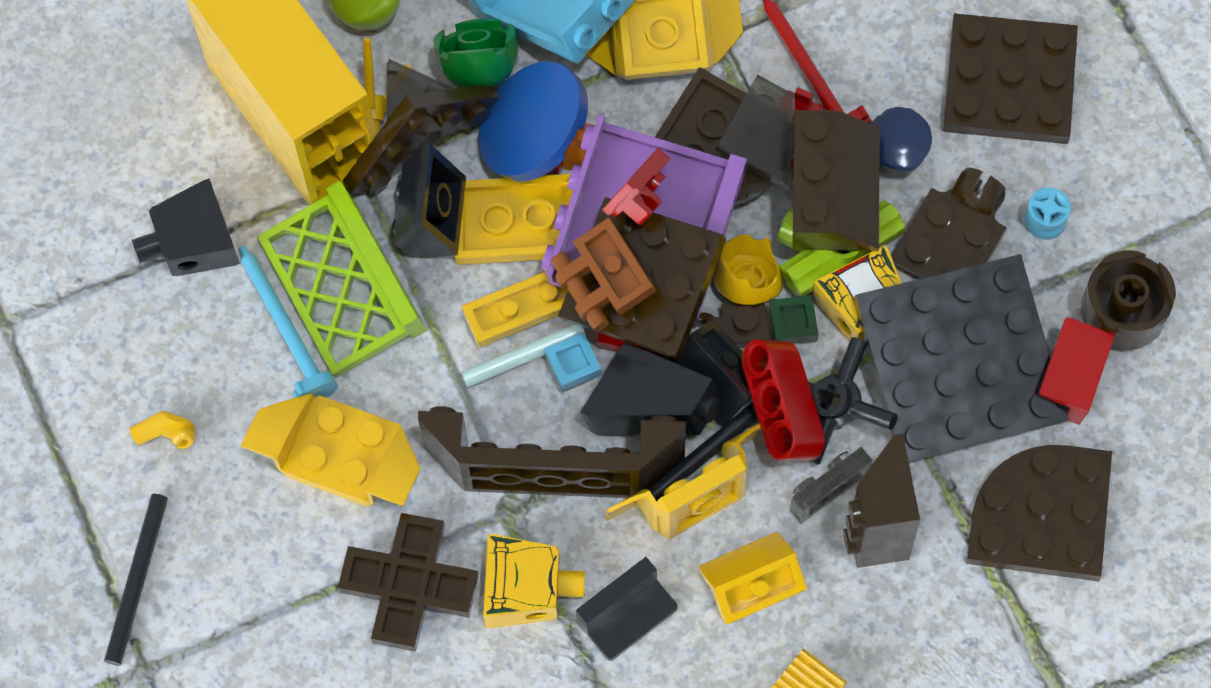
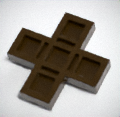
(408, 582)

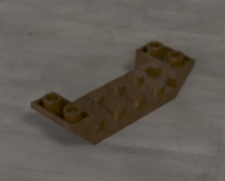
(552, 472)

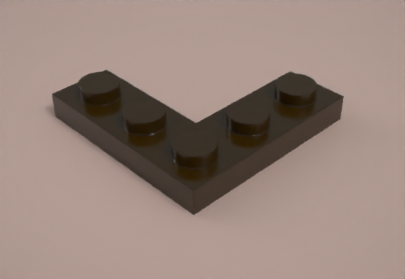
(410, 119)

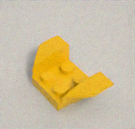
(668, 37)
(336, 449)
(696, 500)

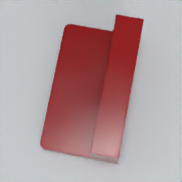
(1076, 367)

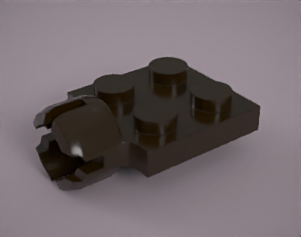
(953, 228)

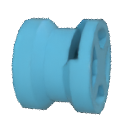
(1049, 203)

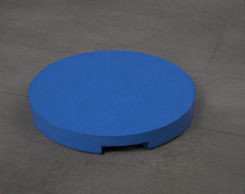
(533, 121)

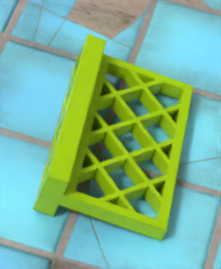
(371, 259)

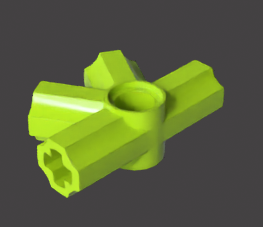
(811, 265)

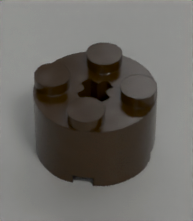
(1147, 294)

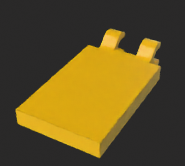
(510, 218)

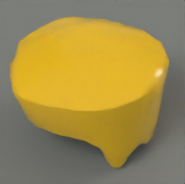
(748, 271)

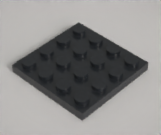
(959, 357)

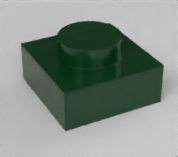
(794, 319)

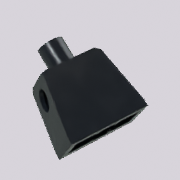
(188, 233)

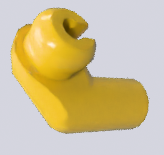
(167, 424)

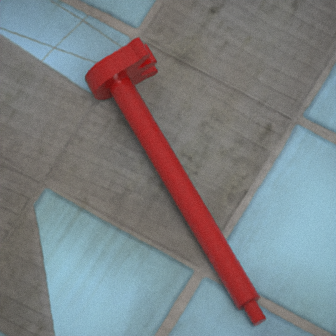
(806, 64)

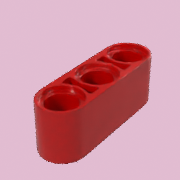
(783, 400)

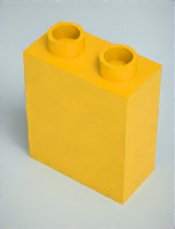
(287, 87)

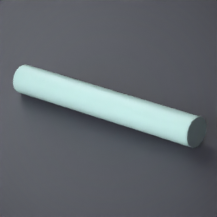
(517, 356)

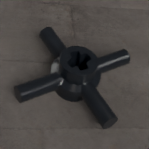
(850, 404)

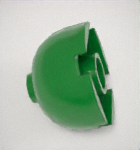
(477, 53)

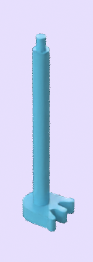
(315, 382)

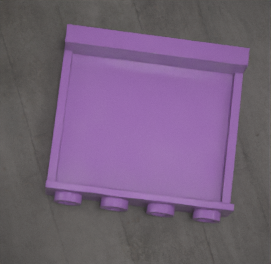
(696, 187)

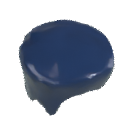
(903, 139)

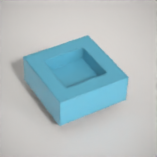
(573, 361)

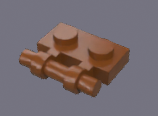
(615, 269)

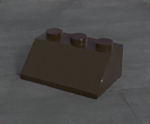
(835, 182)
(884, 510)

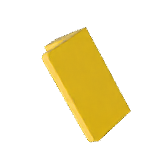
(753, 577)

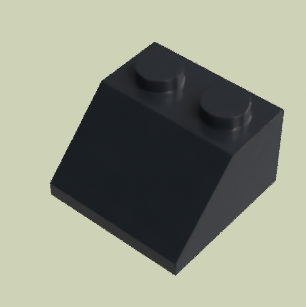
(429, 205)

